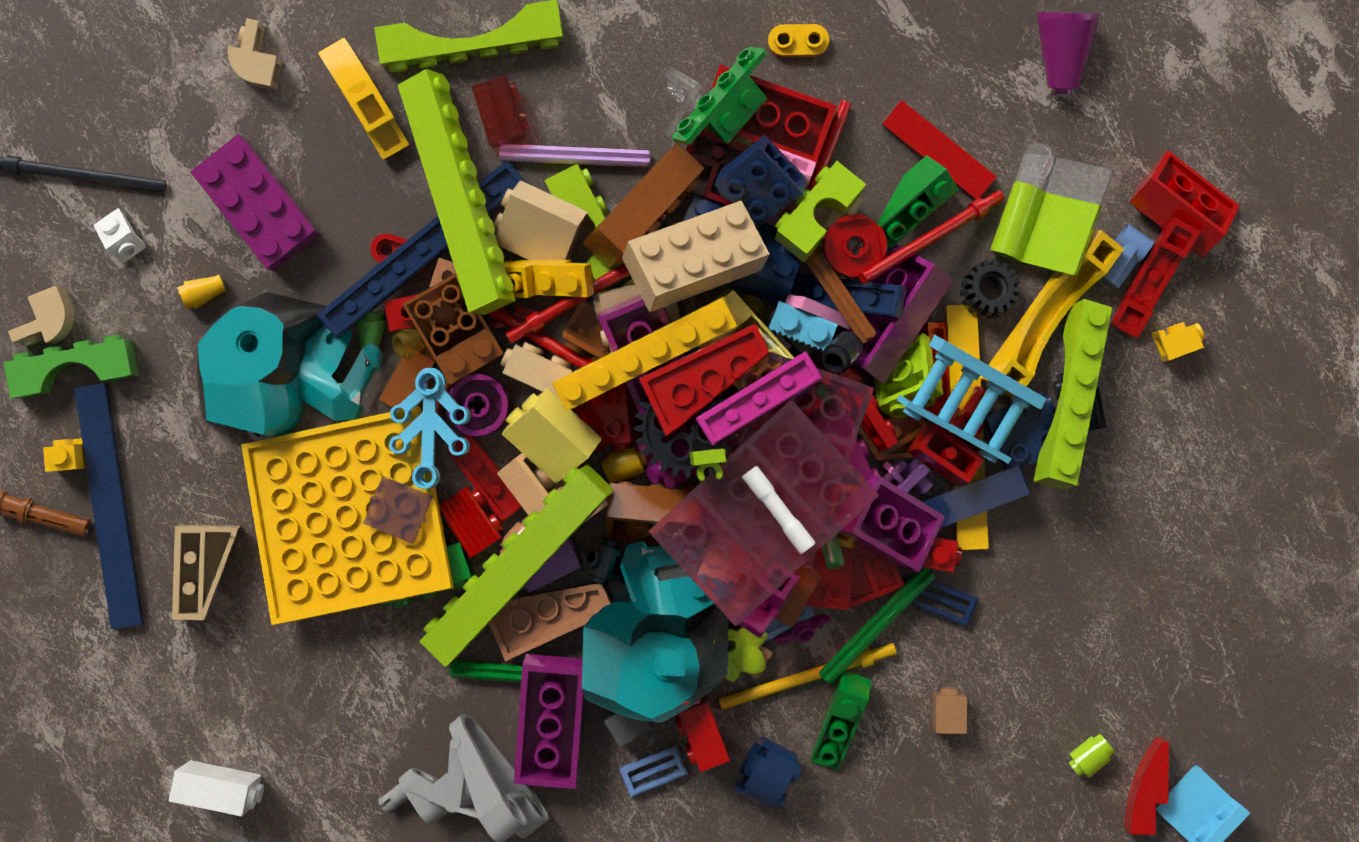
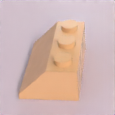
(531, 484)

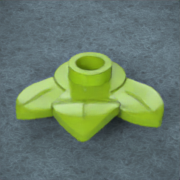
(744, 653)

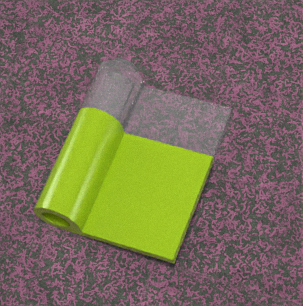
(1051, 211)

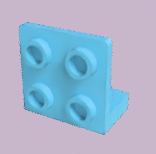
(1201, 808)

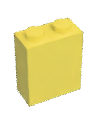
(550, 435)

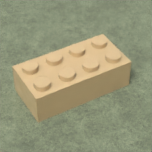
(695, 256)

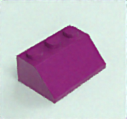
(895, 526)

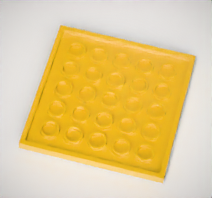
(310, 513)

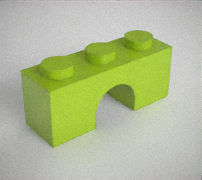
(835, 189)

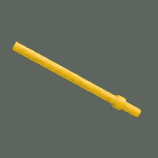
(865, 660)

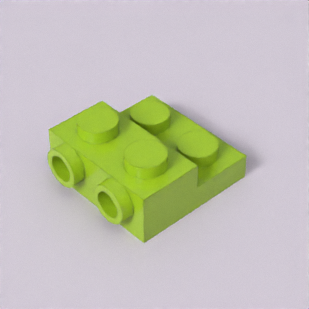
(907, 378)

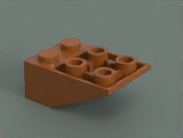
(453, 336)

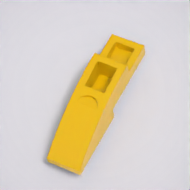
(363, 98)
(550, 278)

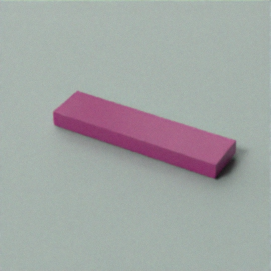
(759, 398)

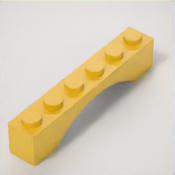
(1025, 344)
(645, 353)

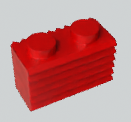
(471, 521)

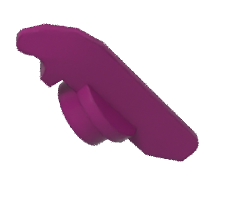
(803, 630)

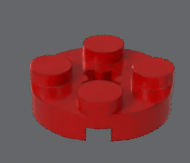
(839, 235)

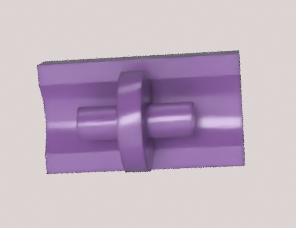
(908, 475)

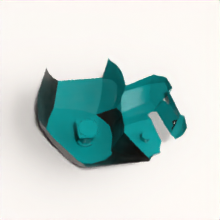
(271, 361)
(656, 649)

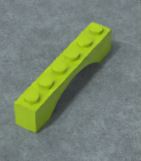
(533, 26)
(1065, 443)

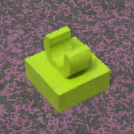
(706, 459)

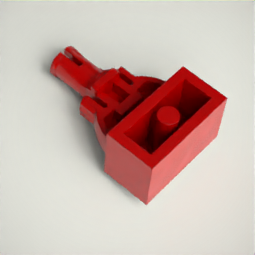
(947, 452)

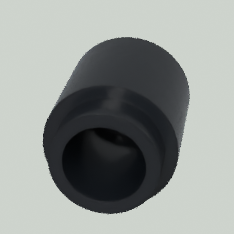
(842, 352)

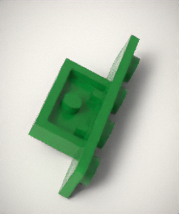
(728, 103)

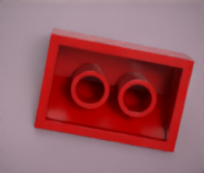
(1181, 192)

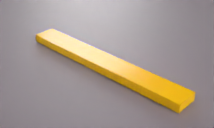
(963, 333)

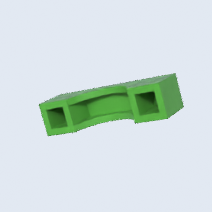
(34, 375)

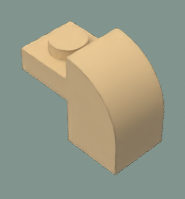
(249, 63)
(53, 318)

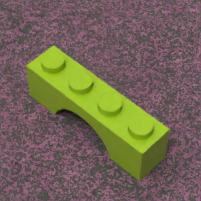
(574, 187)

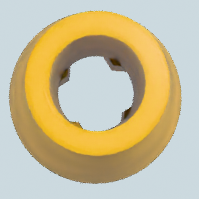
(200, 291)

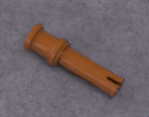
(27, 511)

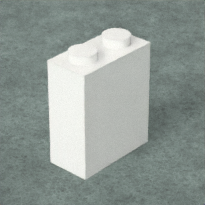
(216, 788)

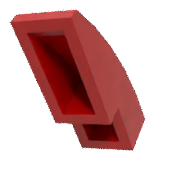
(1148, 788)

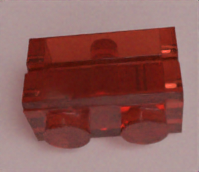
(499, 111)

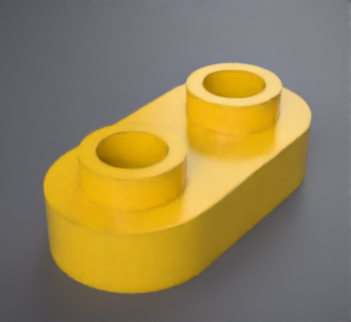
(798, 40)

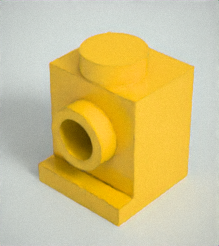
(1178, 341)
(64, 455)

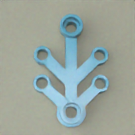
(429, 423)

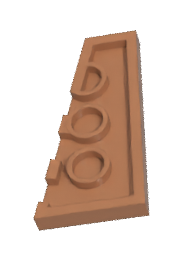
(545, 616)

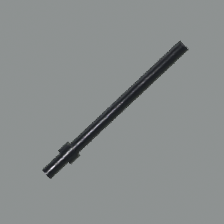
(16, 165)

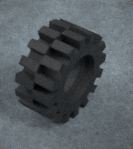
(1001, 277)

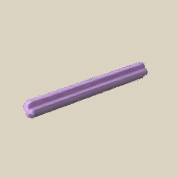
(574, 155)

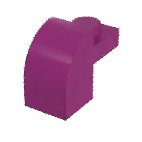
(767, 611)

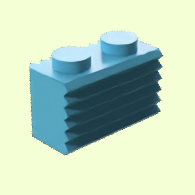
(802, 327)

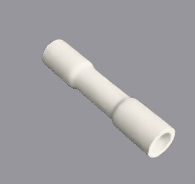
(766, 493)

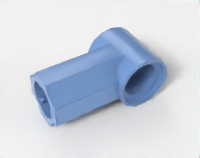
(1135, 247)

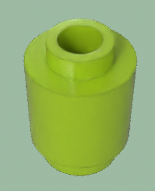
(1091, 756)

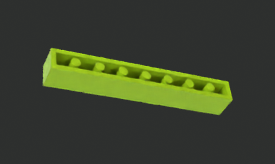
(456, 192)
(516, 565)

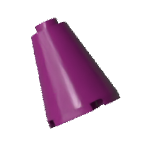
(1066, 47)

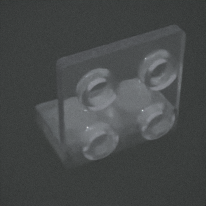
(681, 88)

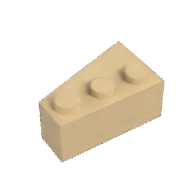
(198, 567)

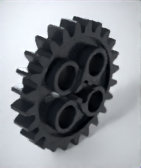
(664, 451)

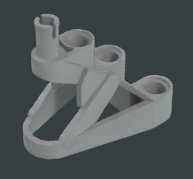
(476, 785)

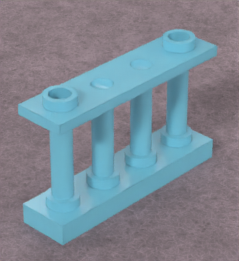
(971, 370)

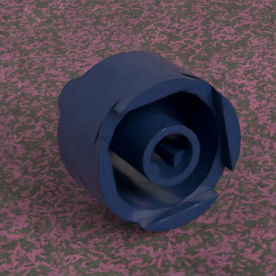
(767, 773)

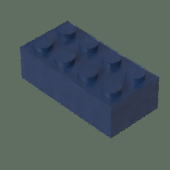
(779, 270)

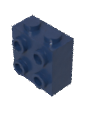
(762, 180)
(1026, 435)

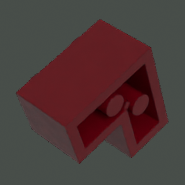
(713, 157)

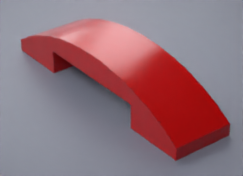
(1154, 276)

